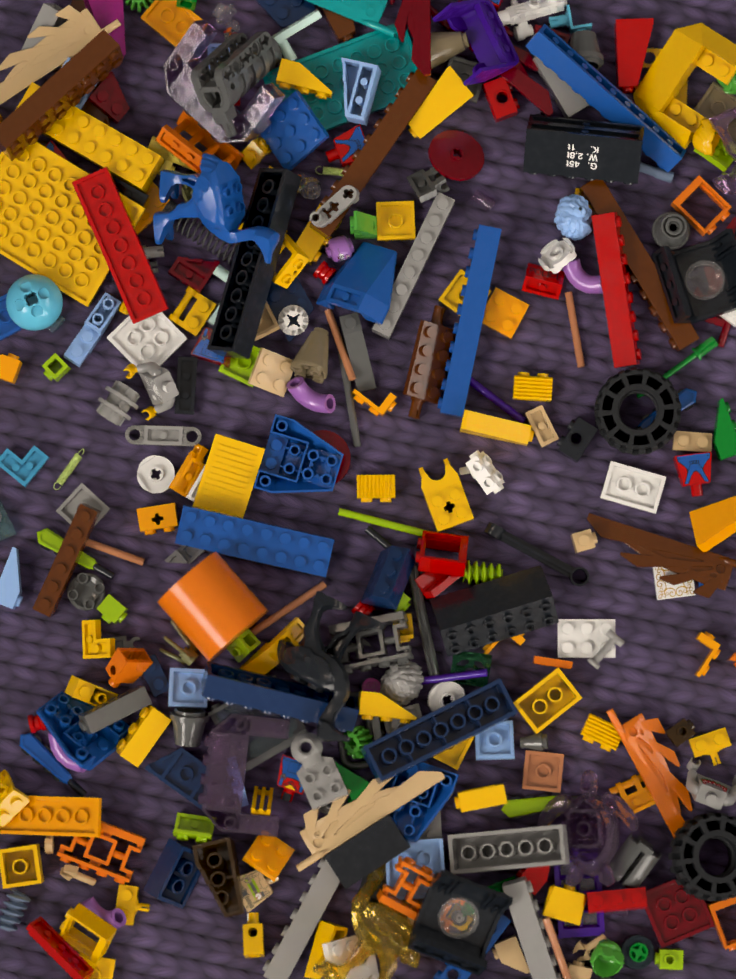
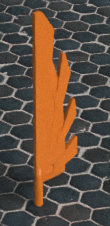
(651, 764)

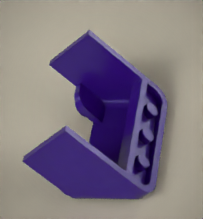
(485, 36)

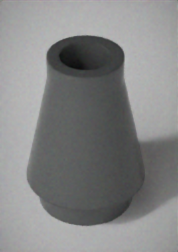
(534, 742)

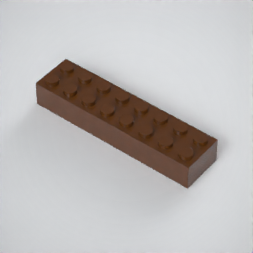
(59, 94)

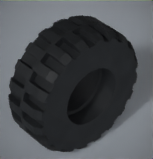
(637, 382)
(686, 856)

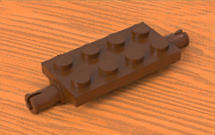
(428, 362)

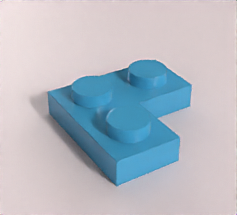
(23, 469)

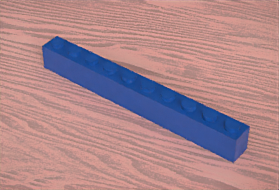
(603, 95)
(470, 320)

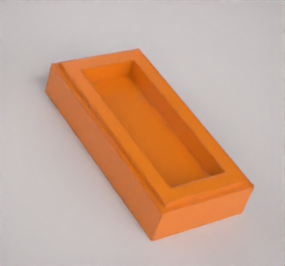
(552, 662)

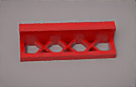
(59, 949)

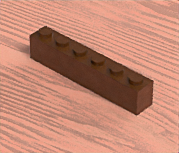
(66, 559)

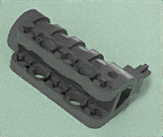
(233, 74)

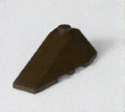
(220, 870)

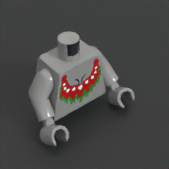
(708, 790)

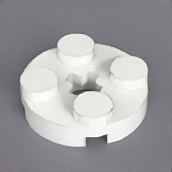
(565, 253)
(145, 472)
(442, 689)

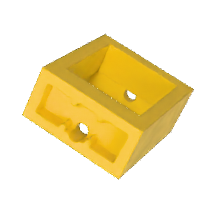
(295, 263)
(480, 797)
(81, 942)

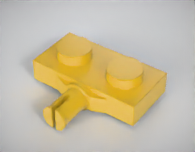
(710, 744)
(129, 903)

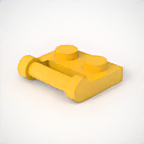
(198, 314)

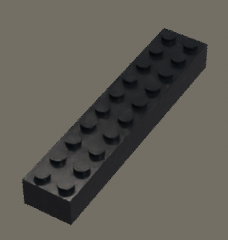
(249, 274)

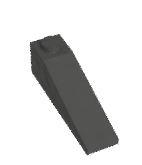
(357, 351)

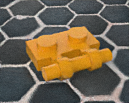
(637, 800)

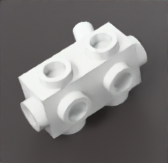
(484, 472)

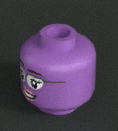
(339, 248)

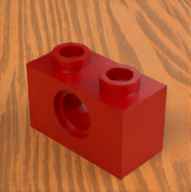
(500, 110)

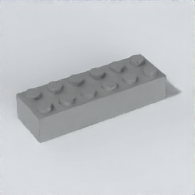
(508, 849)

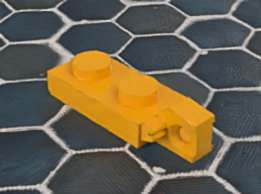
(189, 471)

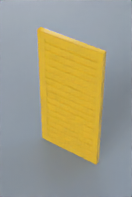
(228, 476)

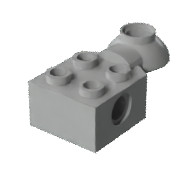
(318, 773)

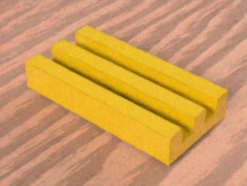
(263, 793)

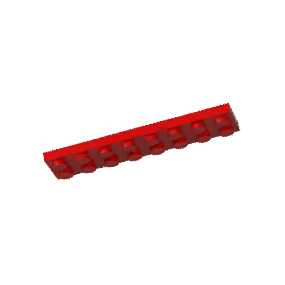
(120, 245)

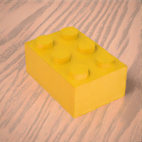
(547, 700)

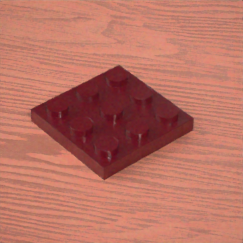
(676, 913)

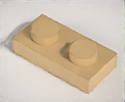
(541, 426)
(692, 441)

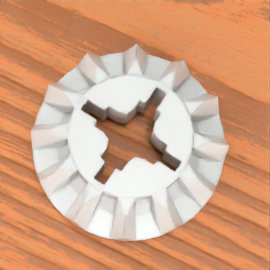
(283, 320)

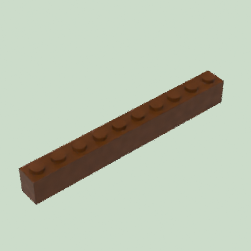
(379, 143)
(640, 266)

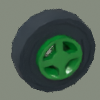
(643, 955)

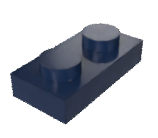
(156, 677)

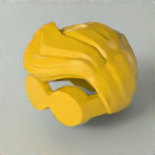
(705, 138)

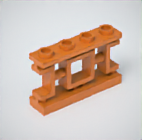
(107, 831)
(395, 903)

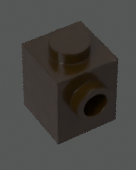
(680, 731)

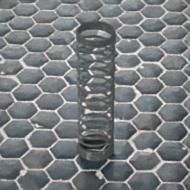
(171, 205)

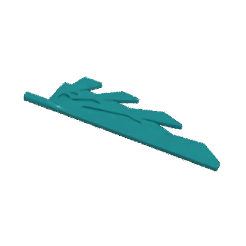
(362, 11)

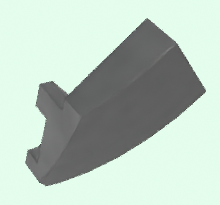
(184, 555)

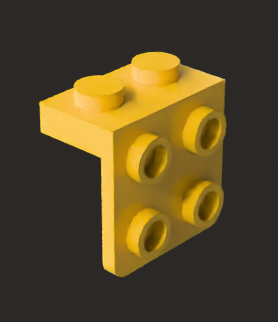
(11, 798)

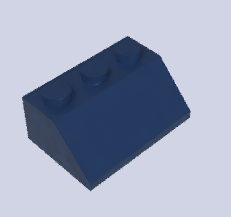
(389, 577)
(173, 874)

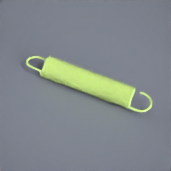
(331, 171)
(69, 469)

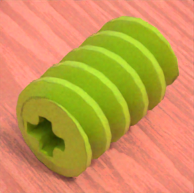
(481, 573)

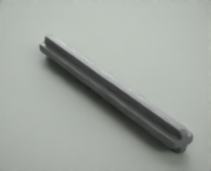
(424, 625)

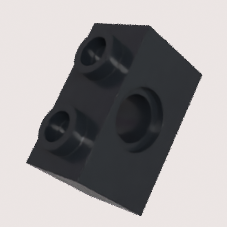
(586, 433)

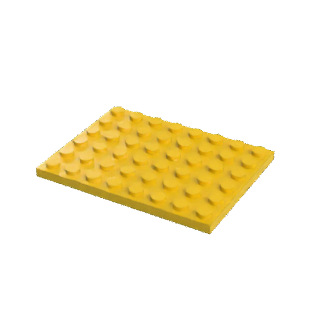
(46, 224)

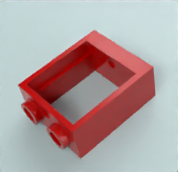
(446, 542)

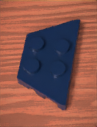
(286, 11)
(294, 295)
(180, 772)

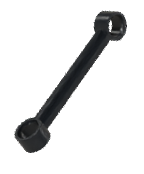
(502, 535)

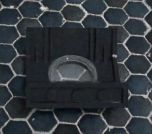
(699, 278)
(457, 921)

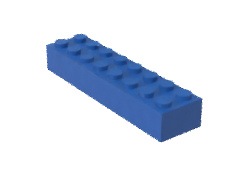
(254, 540)

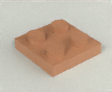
(542, 771)

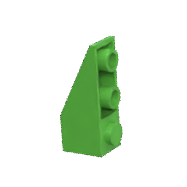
(363, 225)

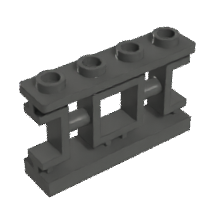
(374, 658)

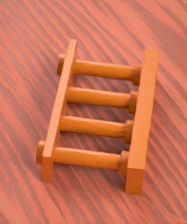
(185, 149)

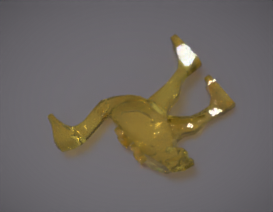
(379, 933)

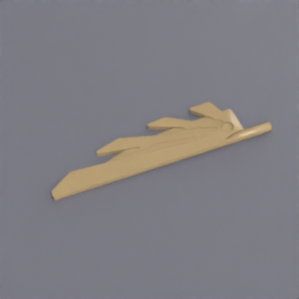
(51, 51)
(353, 818)

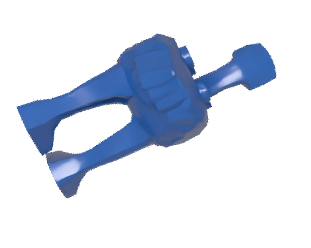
(216, 201)

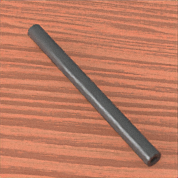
(350, 406)

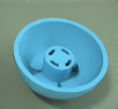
(44, 304)

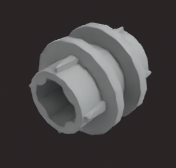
(118, 403)

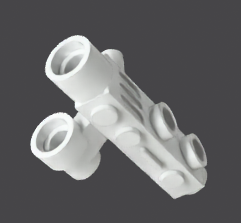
(527, 11)

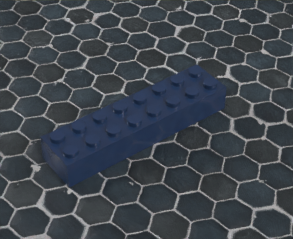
(273, 695)
(439, 731)

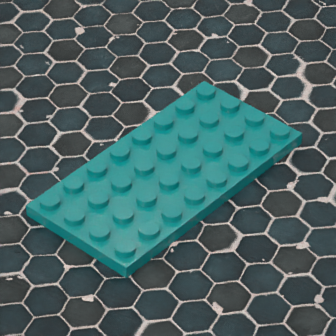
(373, 48)

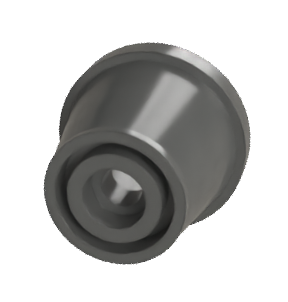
(587, 46)
(664, 236)
(188, 726)

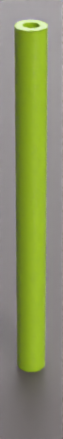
(380, 522)

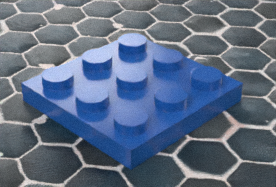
(294, 131)

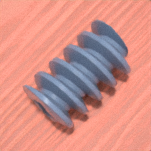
(13, 910)

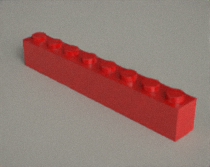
(615, 289)

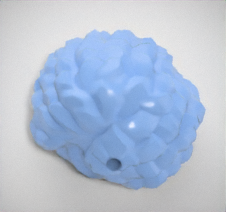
(571, 221)

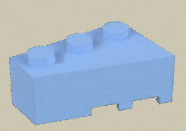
(359, 89)

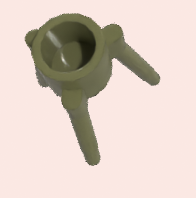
(186, 655)

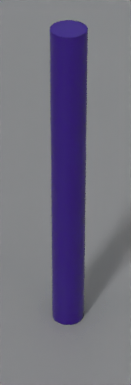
(497, 401)
(455, 676)

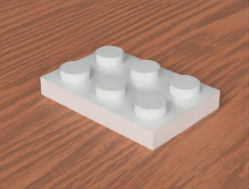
(633, 487)
(583, 637)

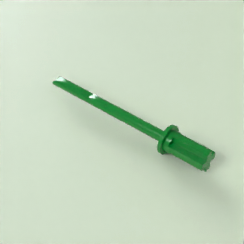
(698, 352)

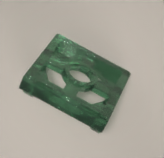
(485, 659)

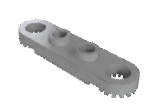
(163, 435)

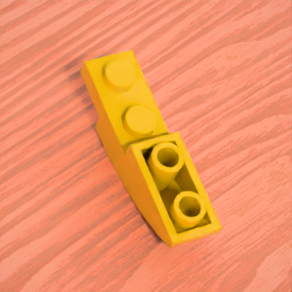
(266, 656)

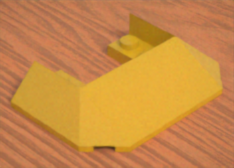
(683, 51)

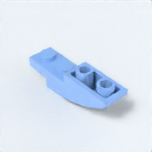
(92, 330)

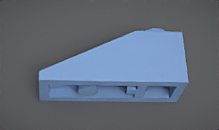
(11, 581)

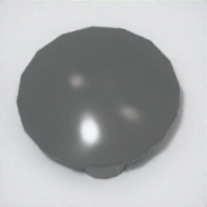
(86, 591)

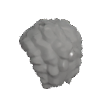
(402, 682)

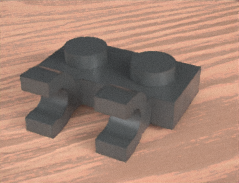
(422, 184)

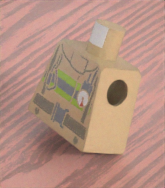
(255, 888)

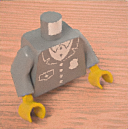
(158, 385)

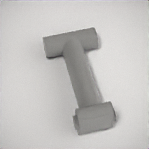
(614, 639)

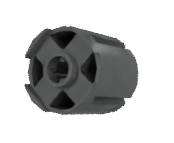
(642, 865)

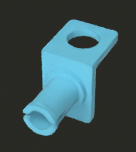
(566, 20)

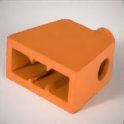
(127, 665)

